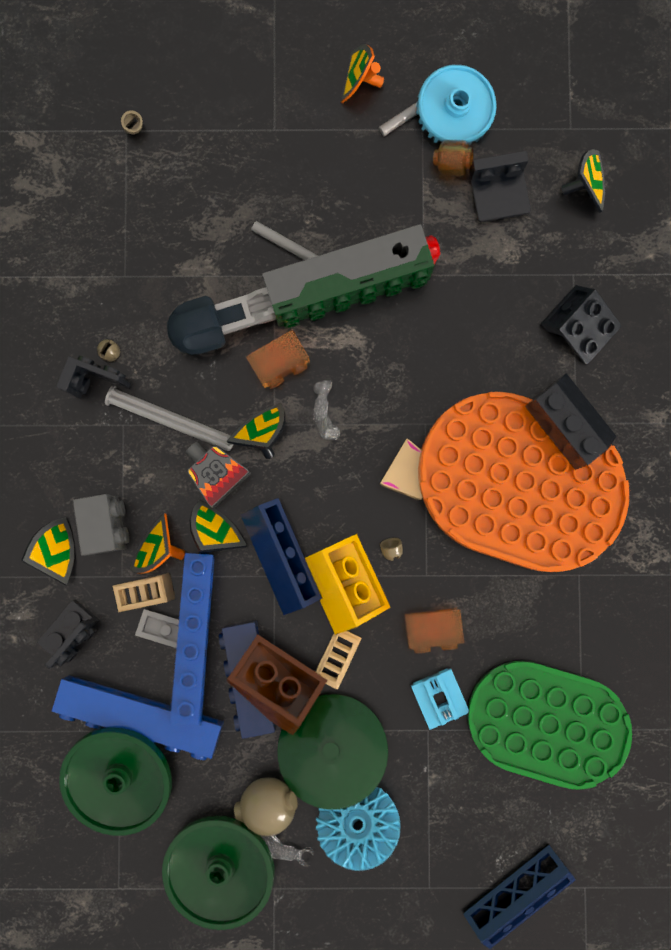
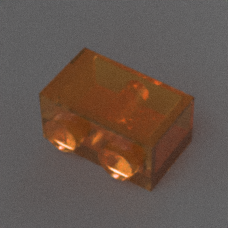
(279, 359)
(434, 629)

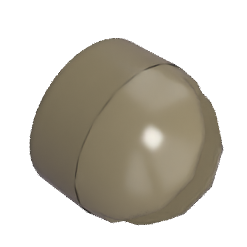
(127, 119)
(112, 352)
(391, 548)

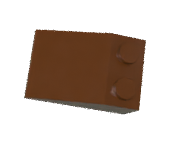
(276, 684)

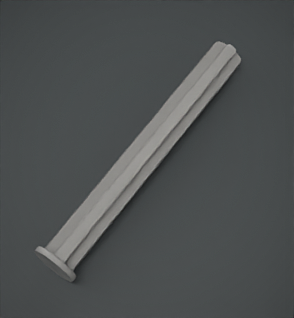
(167, 418)

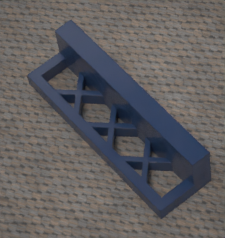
(523, 907)

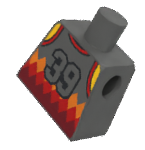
(215, 473)

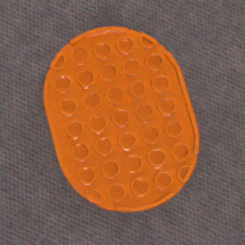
(512, 493)

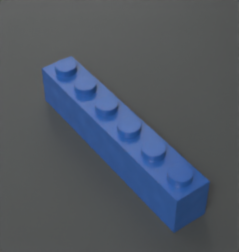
(111, 707)

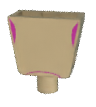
(403, 472)

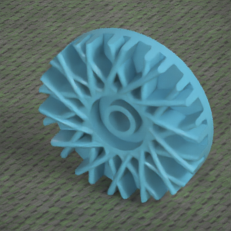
(447, 120)
(363, 847)

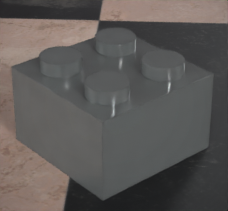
(100, 524)

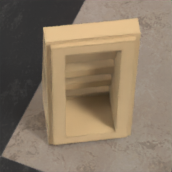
(161, 591)
(335, 682)

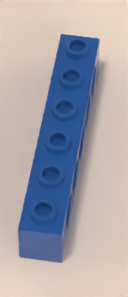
(192, 640)

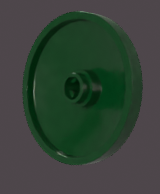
(334, 753)
(115, 781)
(218, 873)

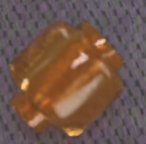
(453, 157)

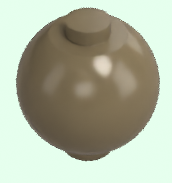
(266, 806)

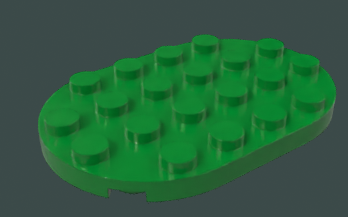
(549, 724)

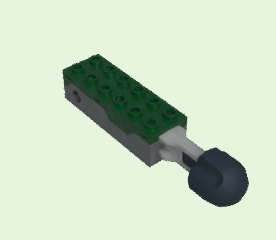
(310, 289)

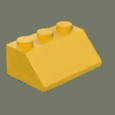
(347, 584)

